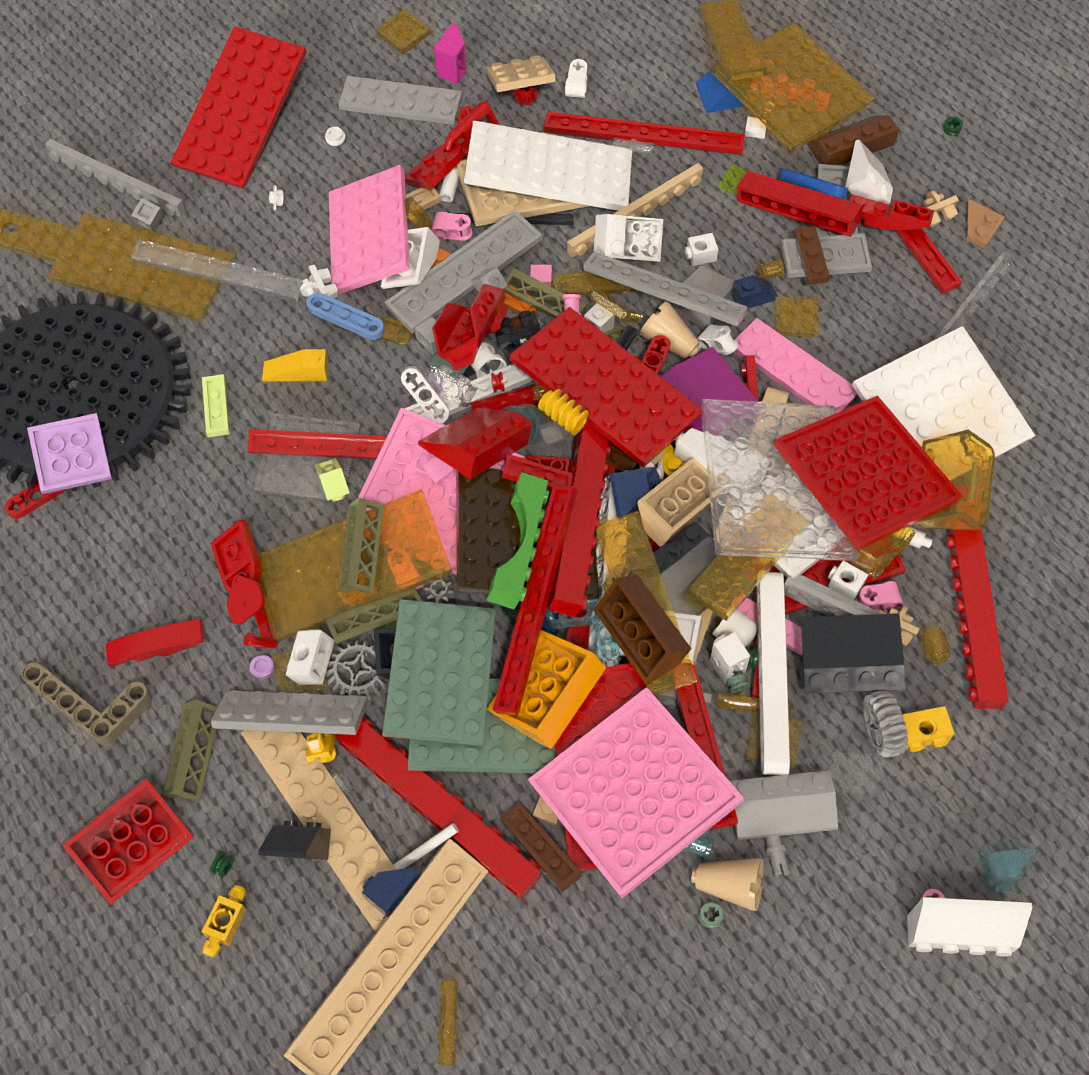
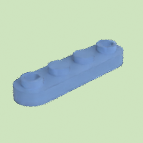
(345, 316)

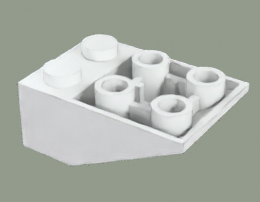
(628, 237)

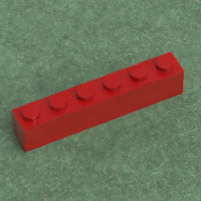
(799, 203)

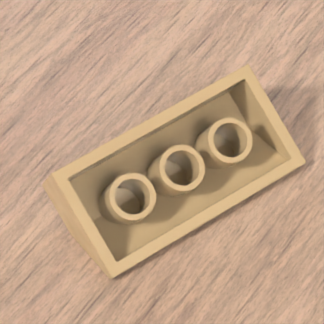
(675, 502)

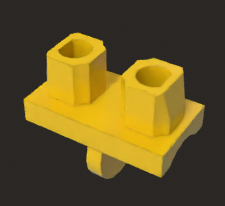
(320, 746)

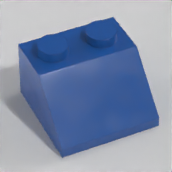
(716, 95)

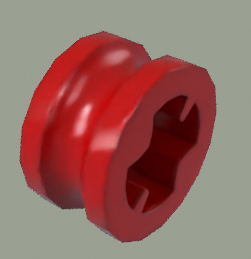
(497, 382)

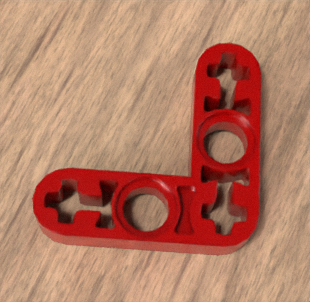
(26, 509)

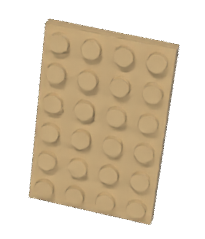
(492, 205)

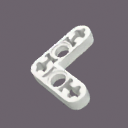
(427, 412)

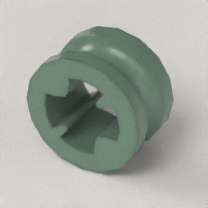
(738, 684)
(704, 910)

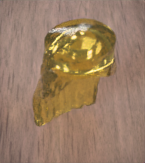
(880, 554)

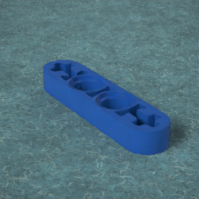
(813, 183)

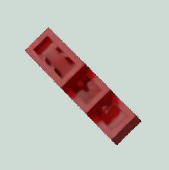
(155, 641)

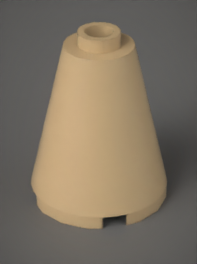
(674, 328)
(732, 881)

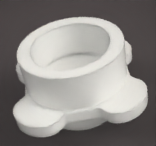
(276, 197)

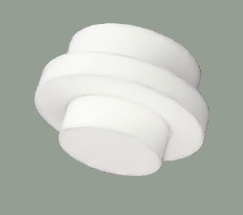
(335, 136)

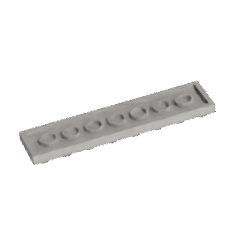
(452, 277)

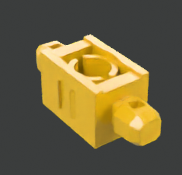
(212, 946)

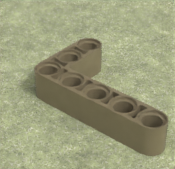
(80, 708)

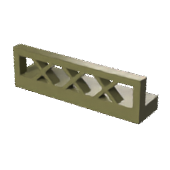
(540, 290)
(353, 546)
(367, 616)
(182, 752)

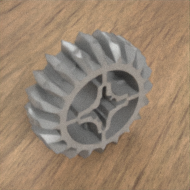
(340, 665)
(885, 723)

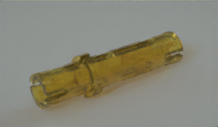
(740, 702)
(448, 1015)

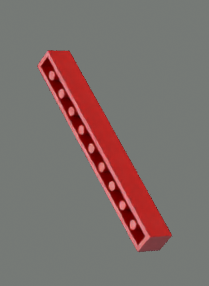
(576, 558)
(977, 620)
(442, 809)

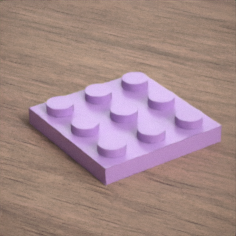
(69, 453)

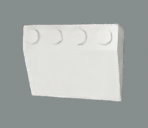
(968, 925)

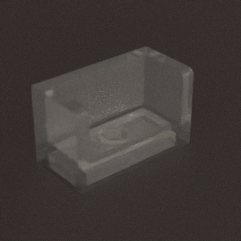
(554, 440)

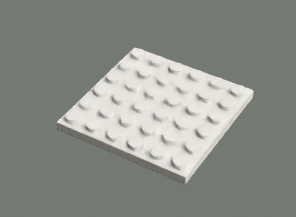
(947, 391)

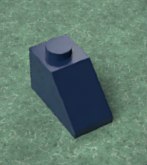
(753, 291)
(388, 888)

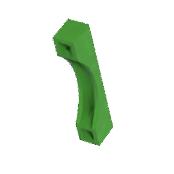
(508, 581)

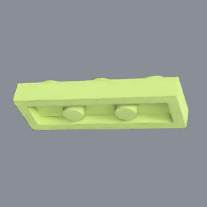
(215, 405)

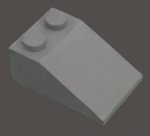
(710, 282)

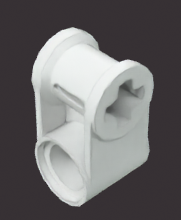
(577, 79)
(719, 338)

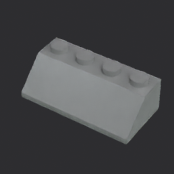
(786, 805)

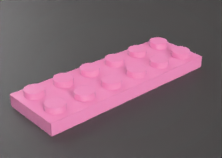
(794, 367)

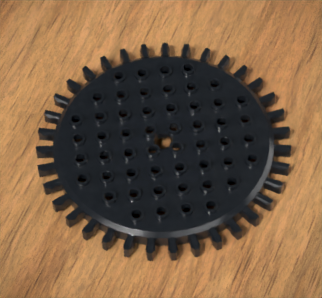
(82, 318)

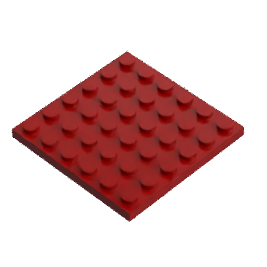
(867, 472)

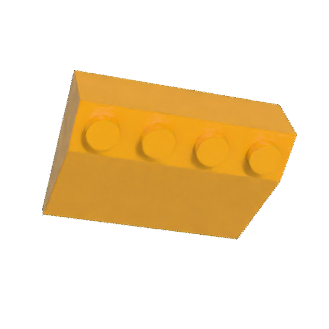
(554, 690)

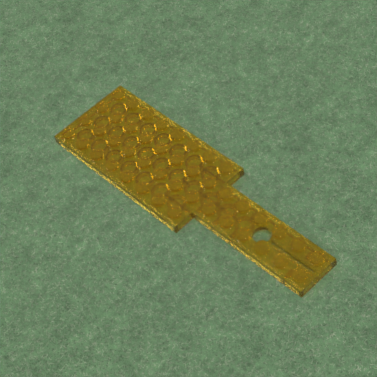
(99, 259)

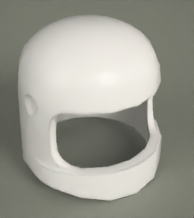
(485, 355)
(739, 623)

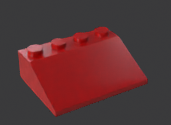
(478, 440)
(127, 840)

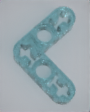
(564, 622)

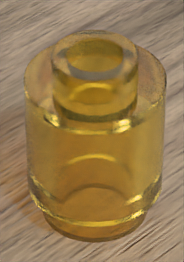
(935, 645)

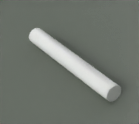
(426, 847)

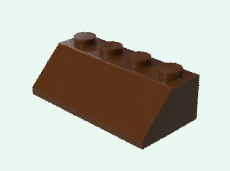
(838, 145)
(641, 628)

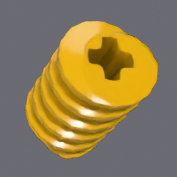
(563, 412)

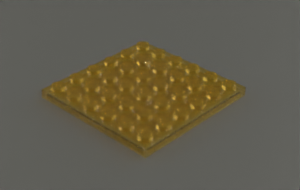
(803, 89)

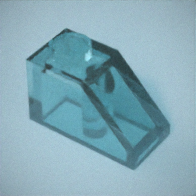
(1006, 868)

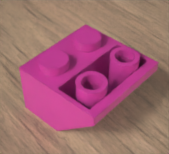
(450, 55)

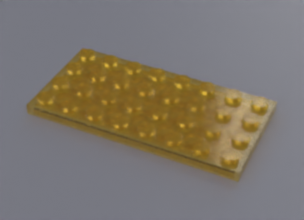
(304, 573)

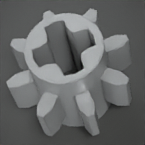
(435, 587)

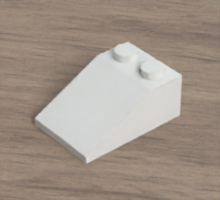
(868, 176)
(422, 255)

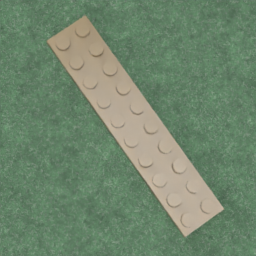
(318, 799)
(386, 962)

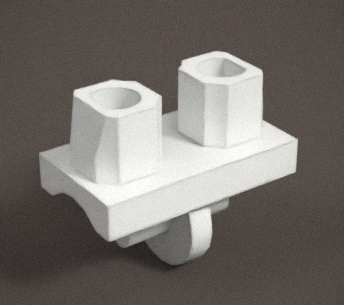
(316, 283)

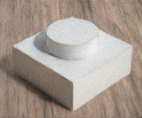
(755, 128)

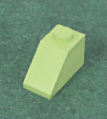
(332, 479)

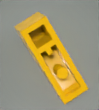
(298, 366)

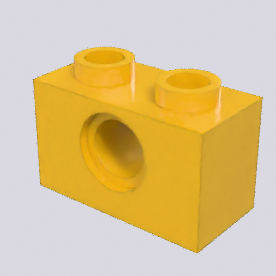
(935, 721)

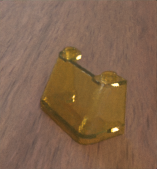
(970, 467)

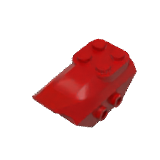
(462, 329)

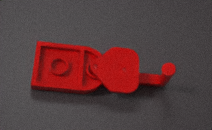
(446, 156)
(240, 575)

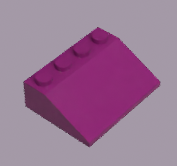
(707, 378)

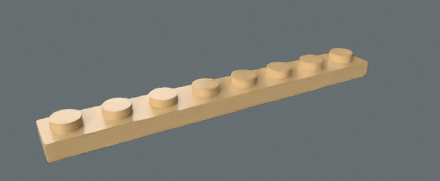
(642, 206)

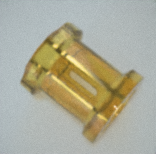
(771, 270)

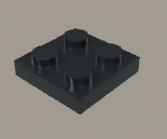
(518, 327)

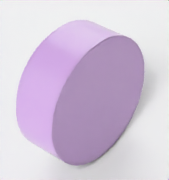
(262, 667)

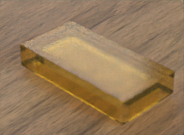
(417, 214)

